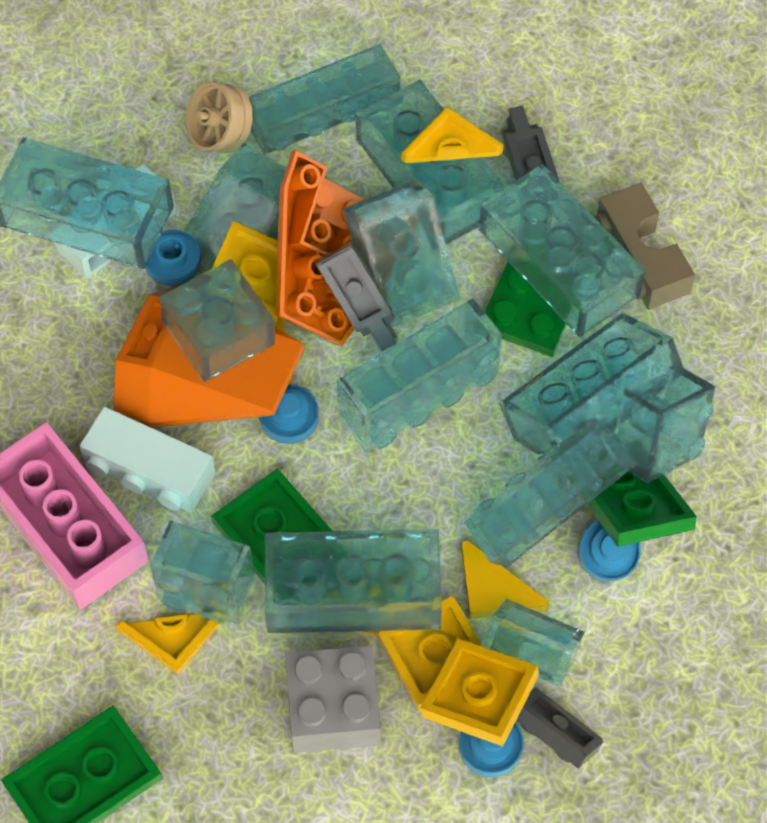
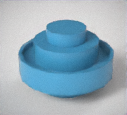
(174, 258)
(295, 416)
(603, 558)
(490, 758)

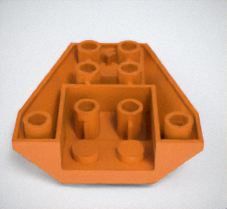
(309, 229)
(163, 388)

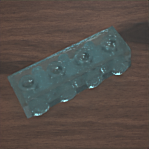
(321, 98)
(549, 492)

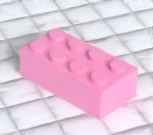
(67, 517)

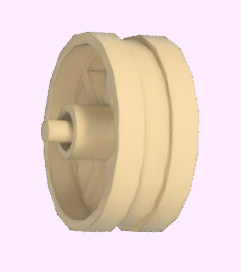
(226, 118)

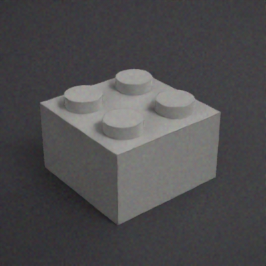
(333, 699)

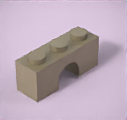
(628, 218)

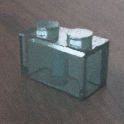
(534, 639)

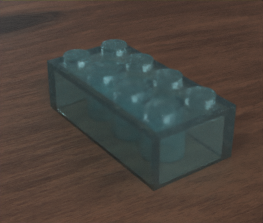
(455, 184)
(84, 202)
(561, 250)
(419, 376)
(587, 382)
(352, 581)

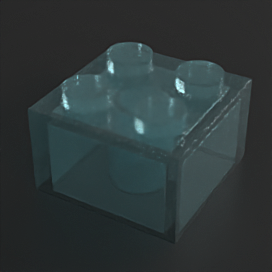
(217, 320)
(665, 421)
(202, 573)

